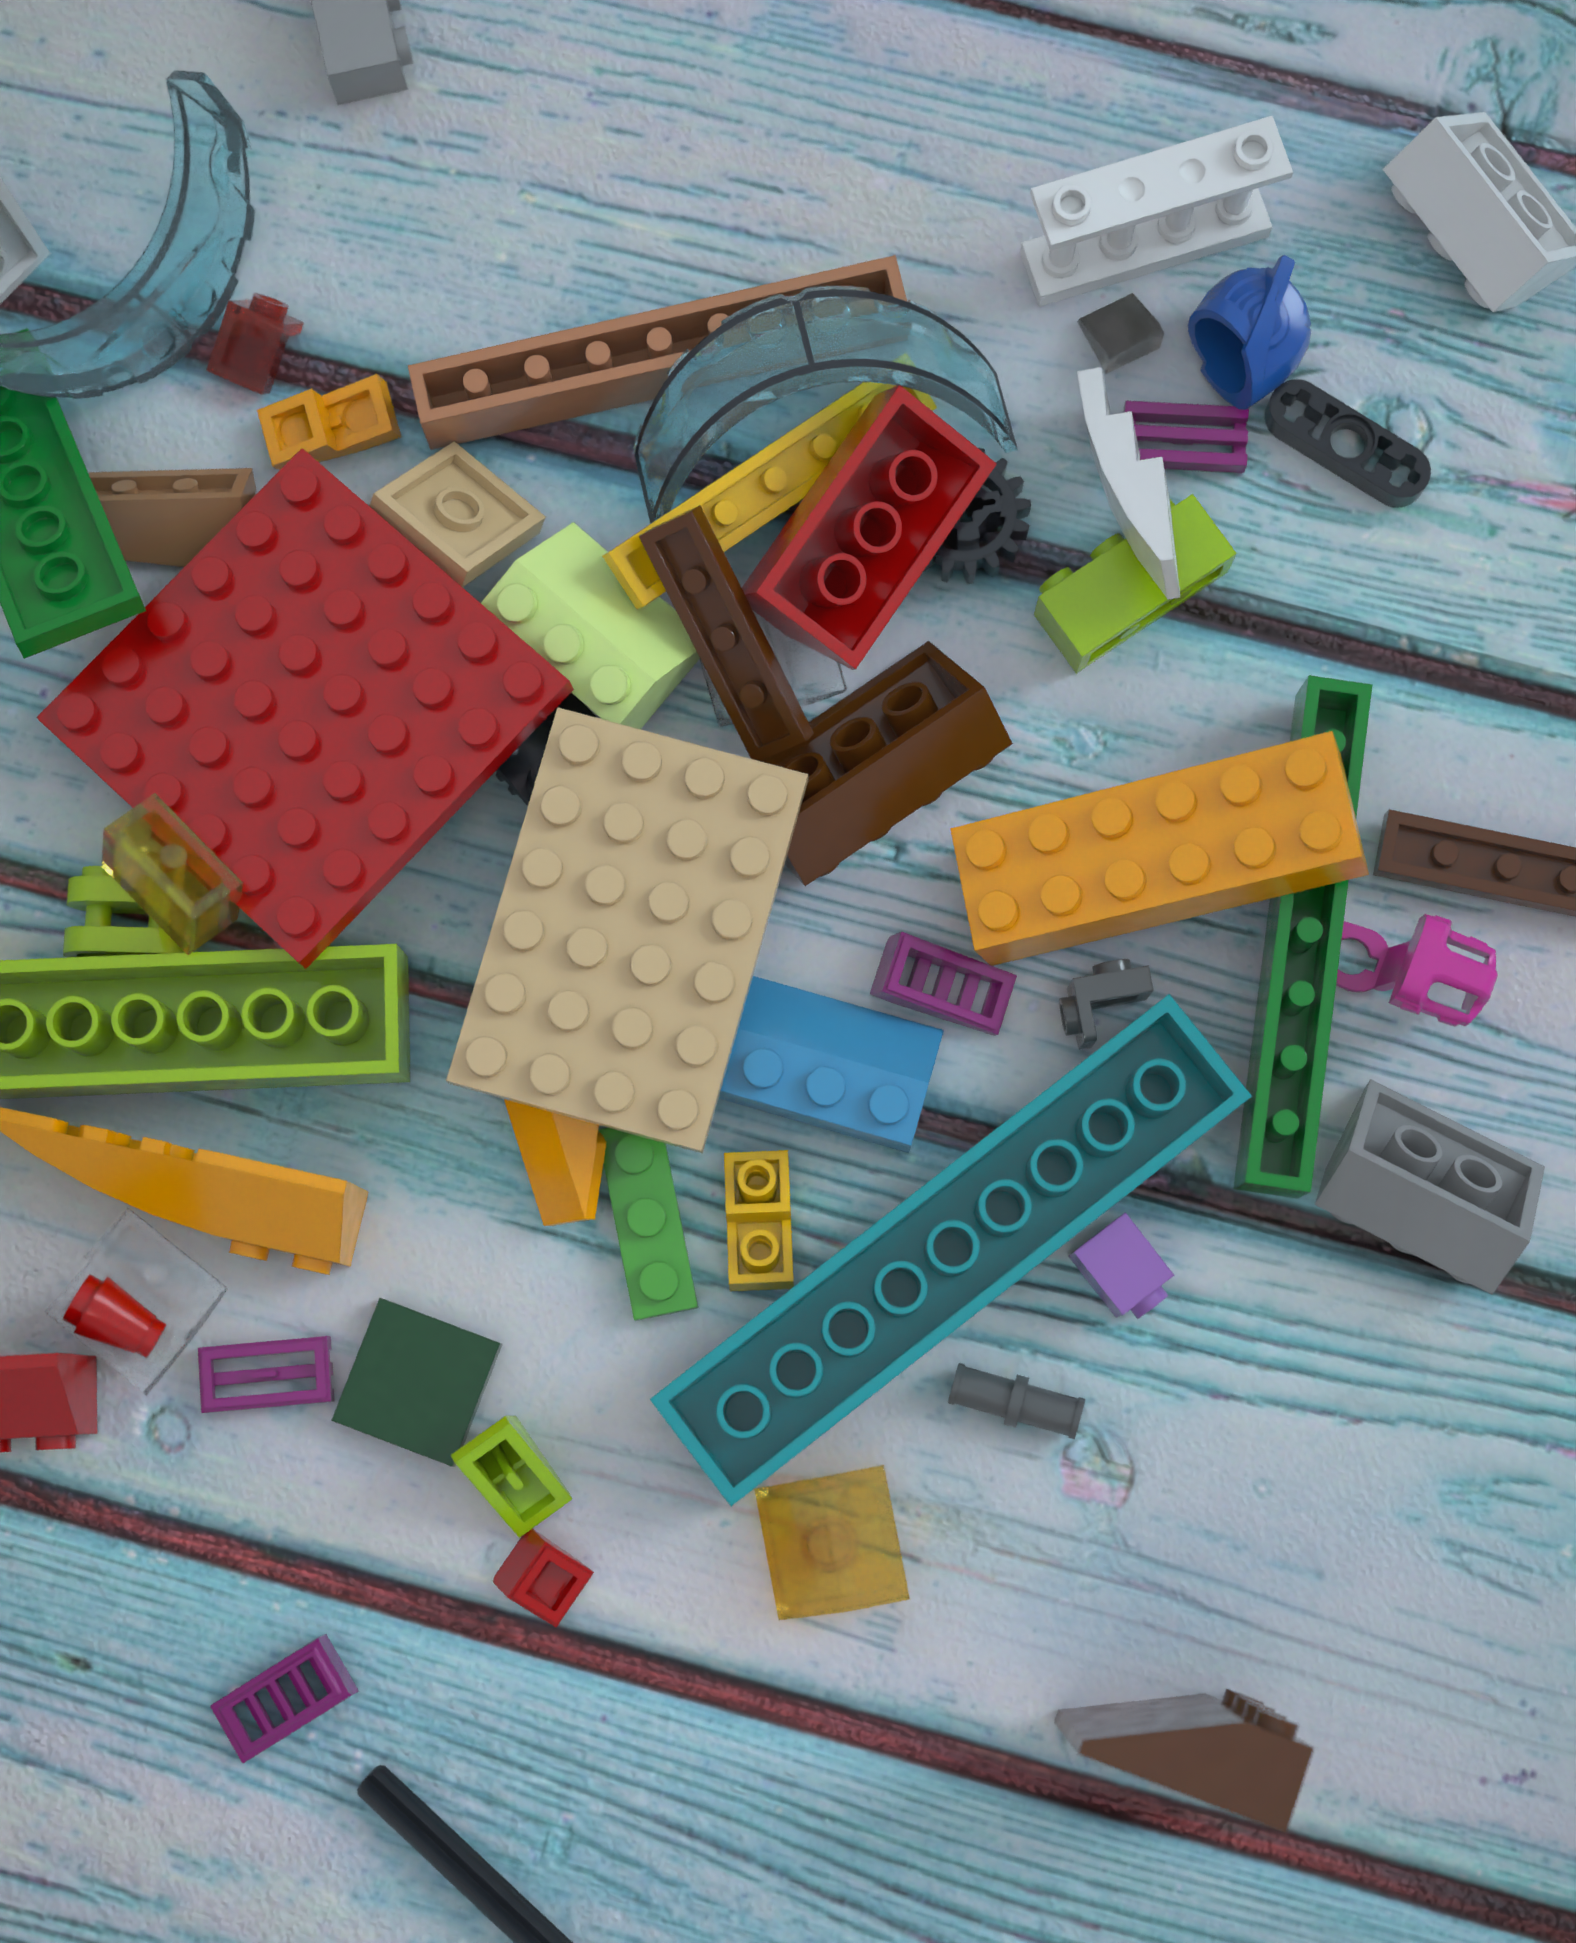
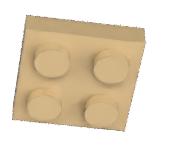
(458, 513)

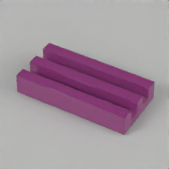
(1192, 415)
(321, 1370)

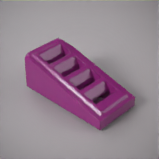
(925, 953)
(331, 1674)

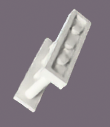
(1153, 211)

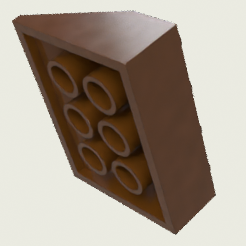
(1200, 1746)

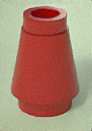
(113, 1317)

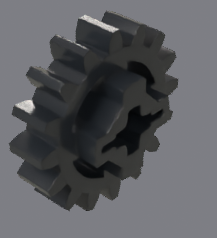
(987, 513)

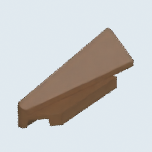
(171, 513)

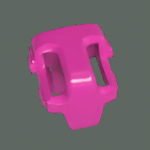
(1419, 963)

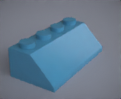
(831, 1064)

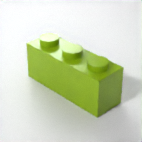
(1115, 595)

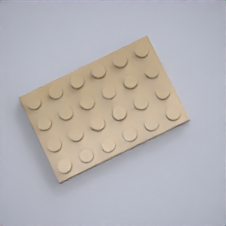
(628, 930)

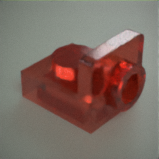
(253, 342)

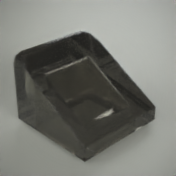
(1121, 332)

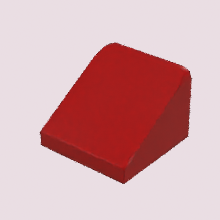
(542, 1577)

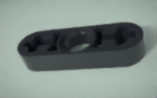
(1344, 417)

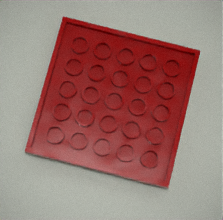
(308, 703)

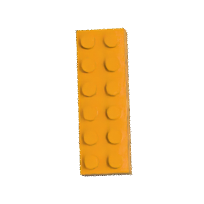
(1159, 850)

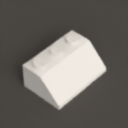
(1484, 209)

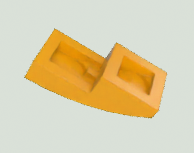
(330, 423)

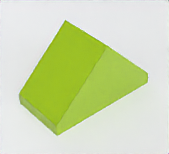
(512, 1475)

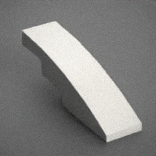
(1132, 486)

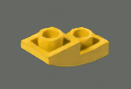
(758, 1220)

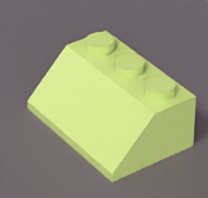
(588, 629)

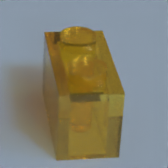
(171, 873)

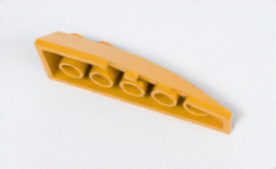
(207, 1190)

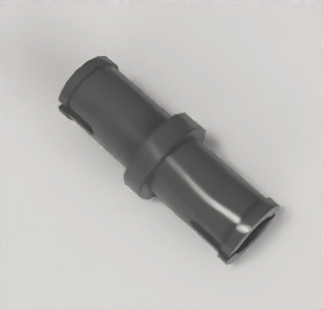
(1016, 1401)

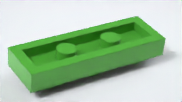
(648, 1225)

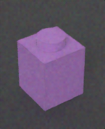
(1123, 1268)

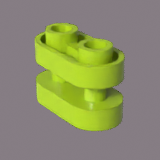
(100, 897)

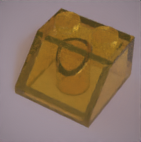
(832, 1543)

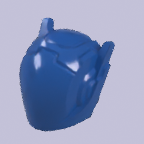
(1251, 332)

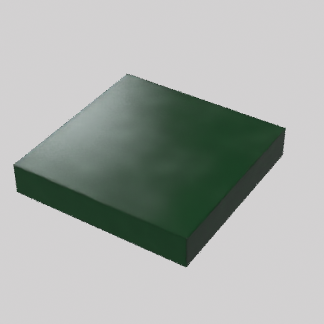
(416, 1382)

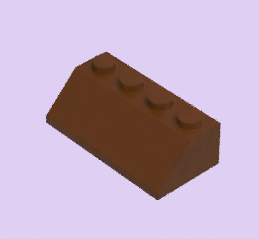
(887, 756)

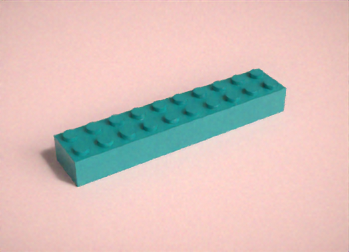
(949, 1249)

